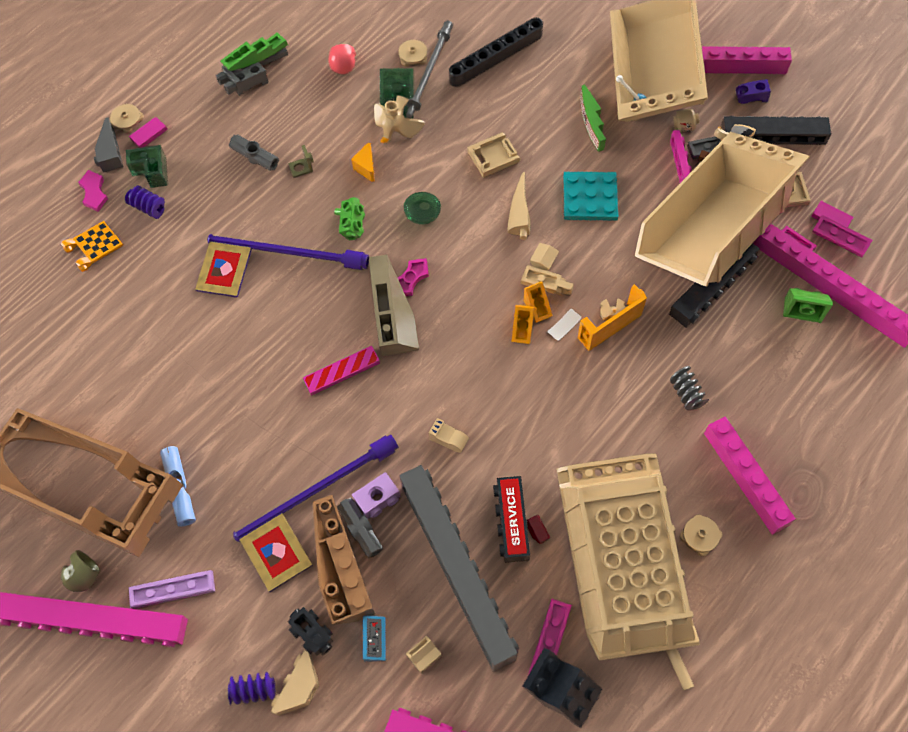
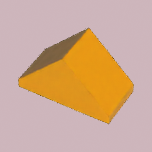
(363, 162)
(536, 297)
(522, 324)

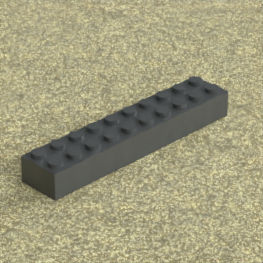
(459, 570)

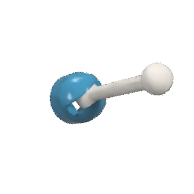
(636, 96)

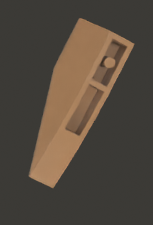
(337, 567)

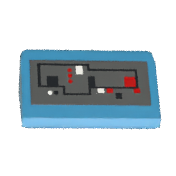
(374, 638)

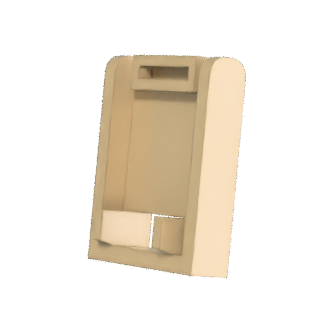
(496, 152)

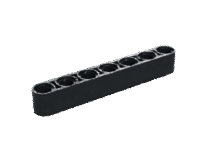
(495, 52)

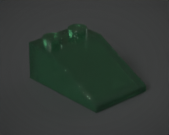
(396, 83)

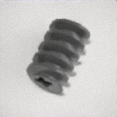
(687, 390)

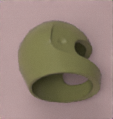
(81, 572)

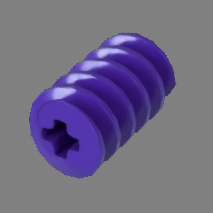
(145, 201)
(251, 689)

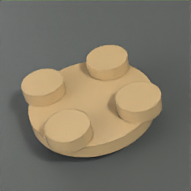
(413, 53)
(126, 117)
(701, 534)

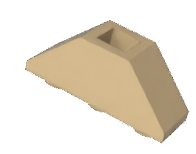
(298, 686)

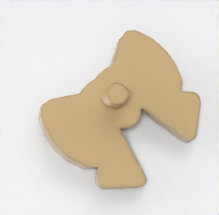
(608, 312)

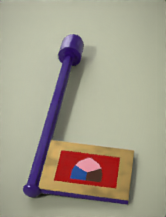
(228, 259)
(270, 538)

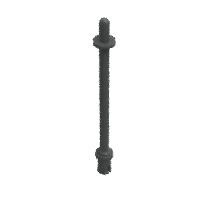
(443, 36)

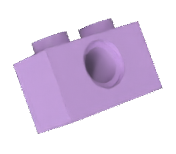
(381, 485)

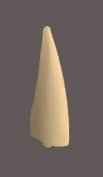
(519, 216)

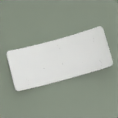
(565, 324)

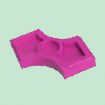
(92, 184)
(414, 273)

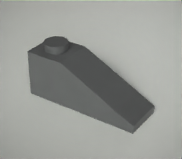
(107, 148)

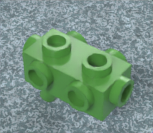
(351, 218)

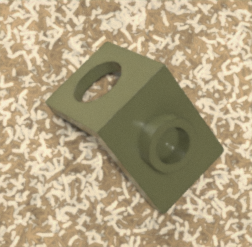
(306, 162)

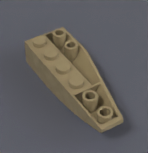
(392, 311)

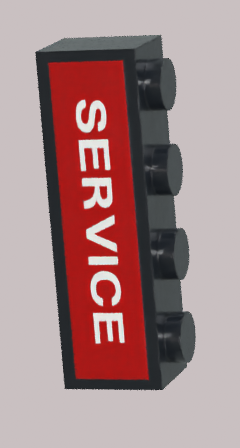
(512, 519)

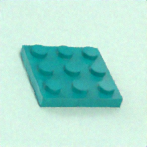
(590, 196)

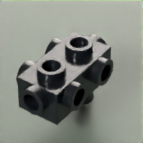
(316, 638)

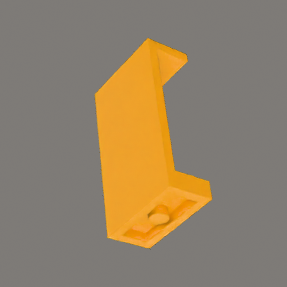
(592, 336)

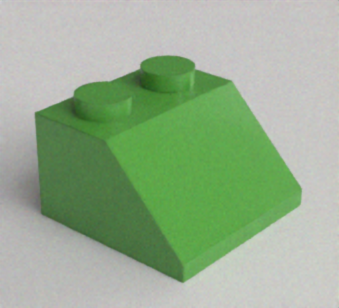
(806, 305)

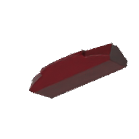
(537, 529)

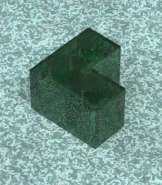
(149, 162)

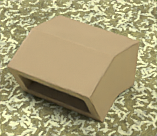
(543, 256)
(424, 654)

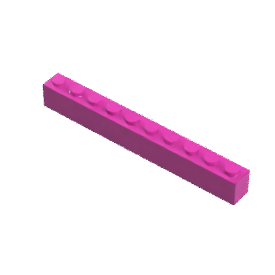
(835, 283)
(92, 619)

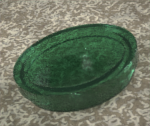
(422, 207)

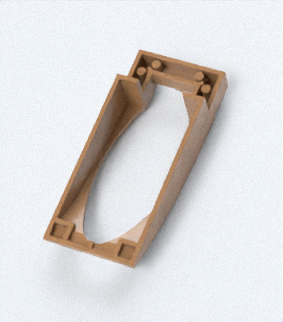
(155, 484)

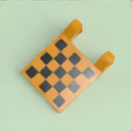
(94, 243)

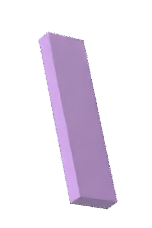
(171, 589)

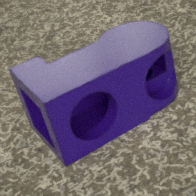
(753, 91)

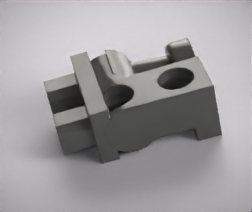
(242, 79)

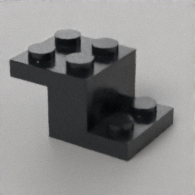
(562, 687)

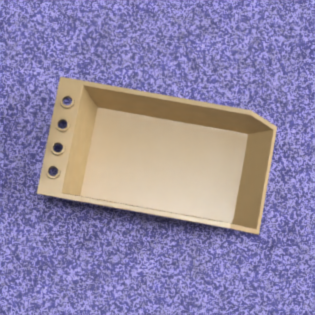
(659, 56)
(719, 208)
(626, 557)

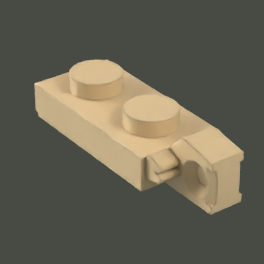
(552, 282)

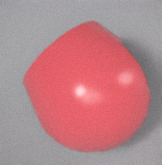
(342, 58)

